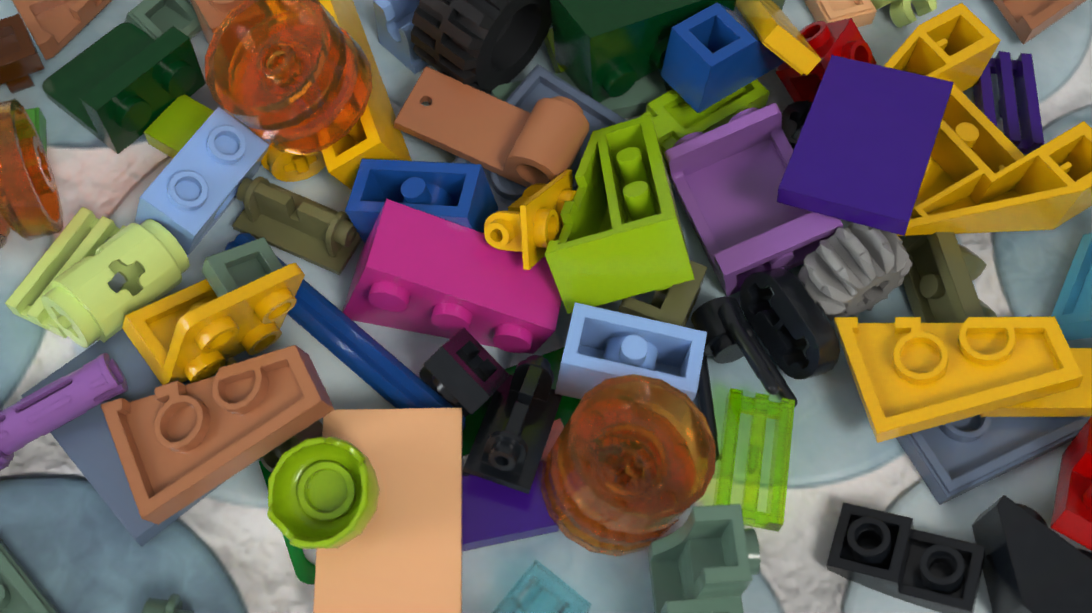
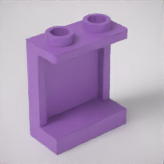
(730, 196)

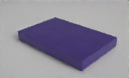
(865, 144)

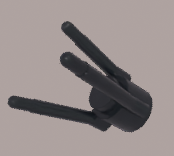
(728, 340)

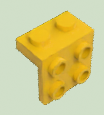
(197, 331)

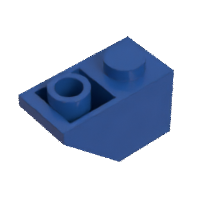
(714, 56)

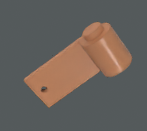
(493, 132)

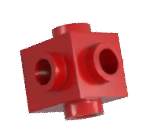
(827, 39)

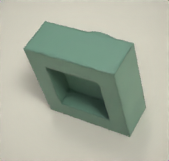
(239, 266)

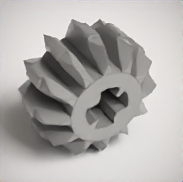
(854, 270)

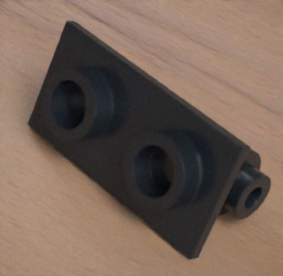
(516, 427)

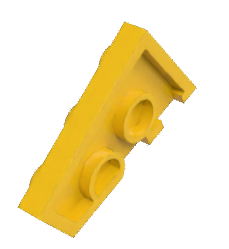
(946, 372)

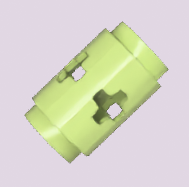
(87, 305)

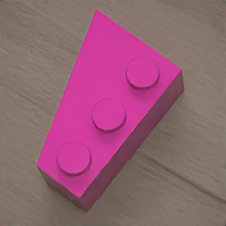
(445, 278)

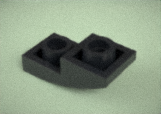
(906, 563)

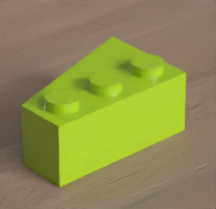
(623, 221)

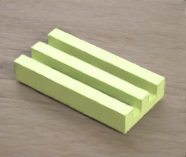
(76, 241)

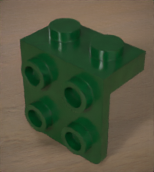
(125, 82)

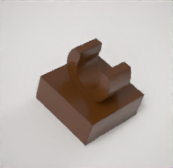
(17, 55)

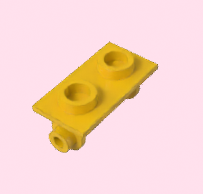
(531, 219)

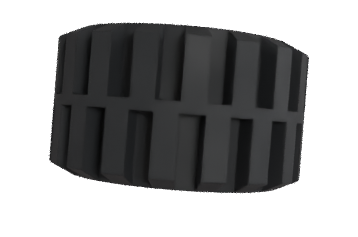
(480, 39)

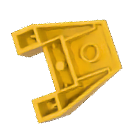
(974, 171)

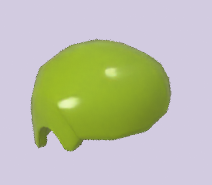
(322, 493)

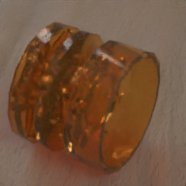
(646, 438)

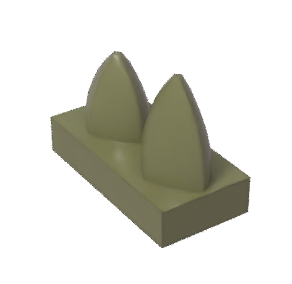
(942, 279)

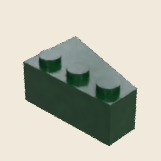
(616, 41)

